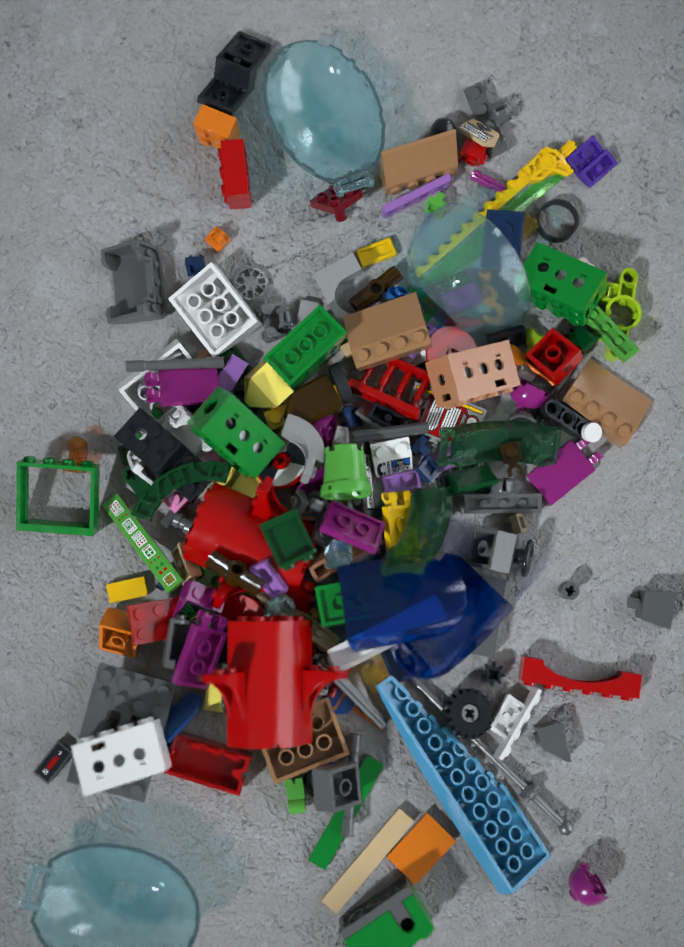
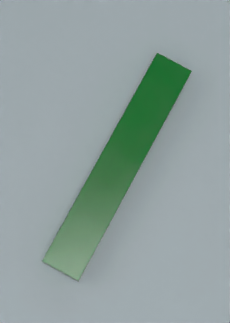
(331, 836)

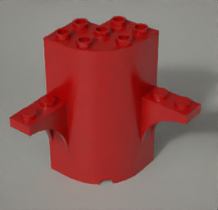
(230, 525)
(270, 682)

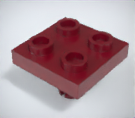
(330, 203)

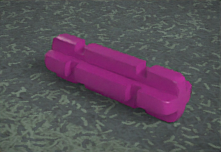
(487, 181)

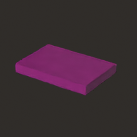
(352, 527)

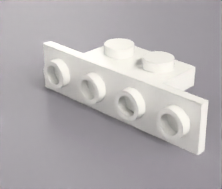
(510, 718)

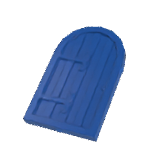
(181, 715)

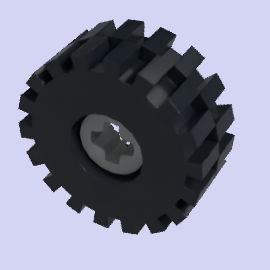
(455, 713)

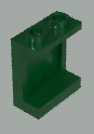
(288, 539)

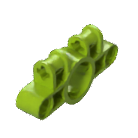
(624, 295)

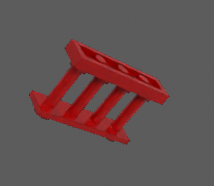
(394, 401)

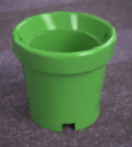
(345, 474)

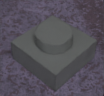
(299, 501)

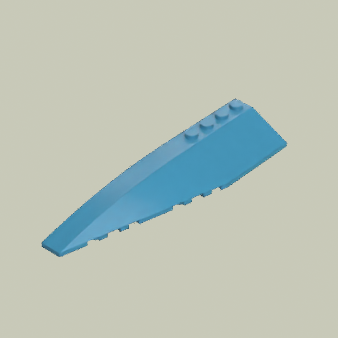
(469, 793)

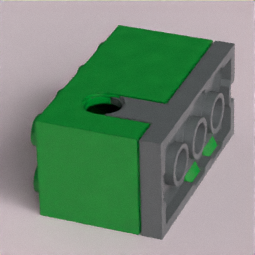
(383, 919)

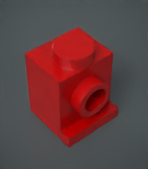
(472, 153)
(304, 596)

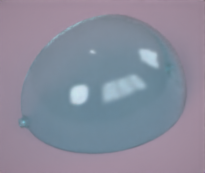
(466, 272)

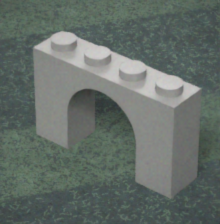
(332, 279)

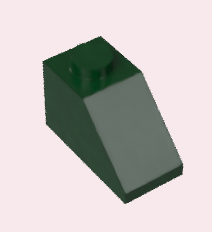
(581, 338)

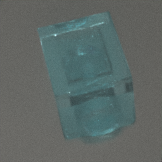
(278, 604)

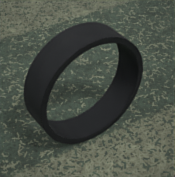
(567, 205)
(342, 385)

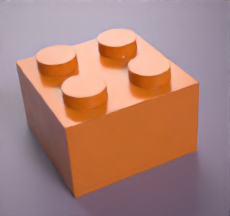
(215, 126)

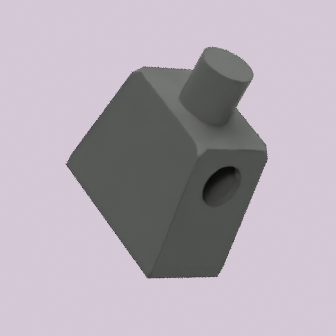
(654, 607)

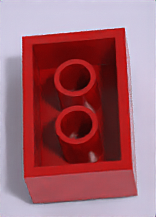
(234, 174)

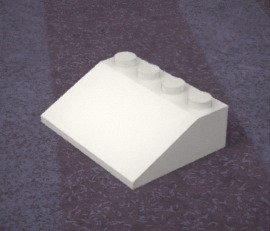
(214, 310)
(134, 387)

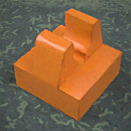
(217, 239)

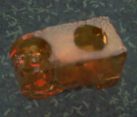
(78, 451)

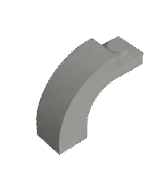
(308, 440)

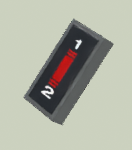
(53, 761)

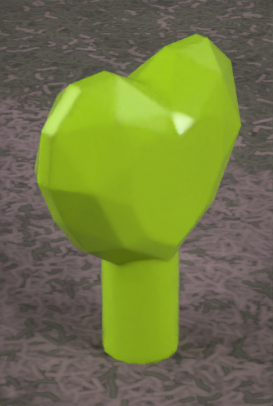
(532, 338)

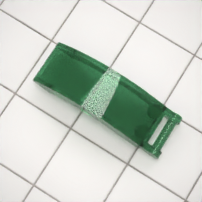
(480, 442)
(423, 532)

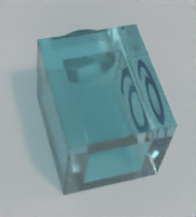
(338, 554)

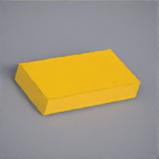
(376, 253)
(127, 589)

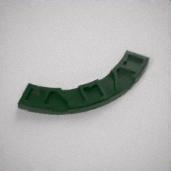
(176, 479)

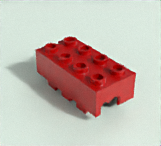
(209, 763)

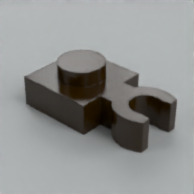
(510, 455)

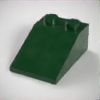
(471, 479)

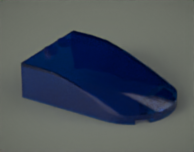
(399, 606)
(483, 614)

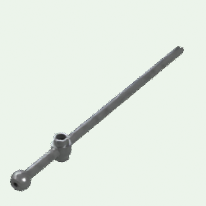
(529, 791)

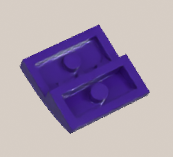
(591, 161)

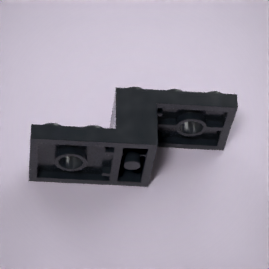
(234, 73)
(159, 449)

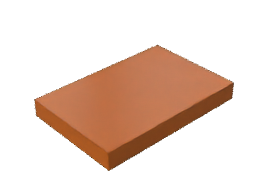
(421, 848)

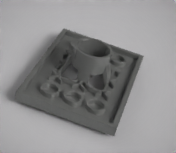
(133, 696)

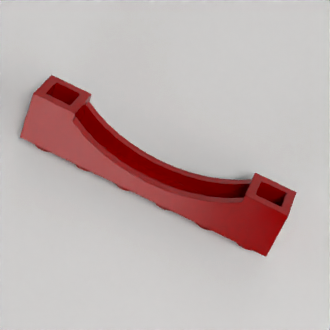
(622, 684)

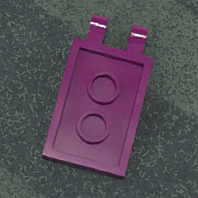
(181, 386)
(563, 476)
(200, 650)

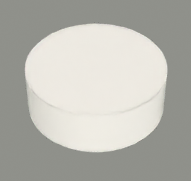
(591, 432)

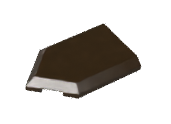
(313, 400)

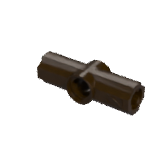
(367, 297)
(228, 568)

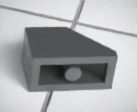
(551, 738)

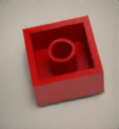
(554, 356)

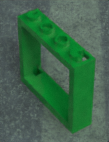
(23, 522)

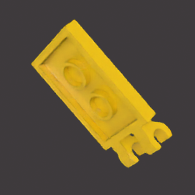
(395, 515)

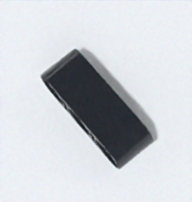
(556, 415)

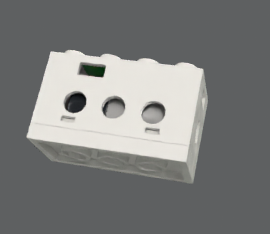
(121, 755)

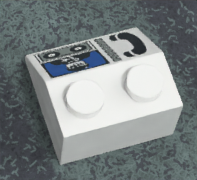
(391, 455)

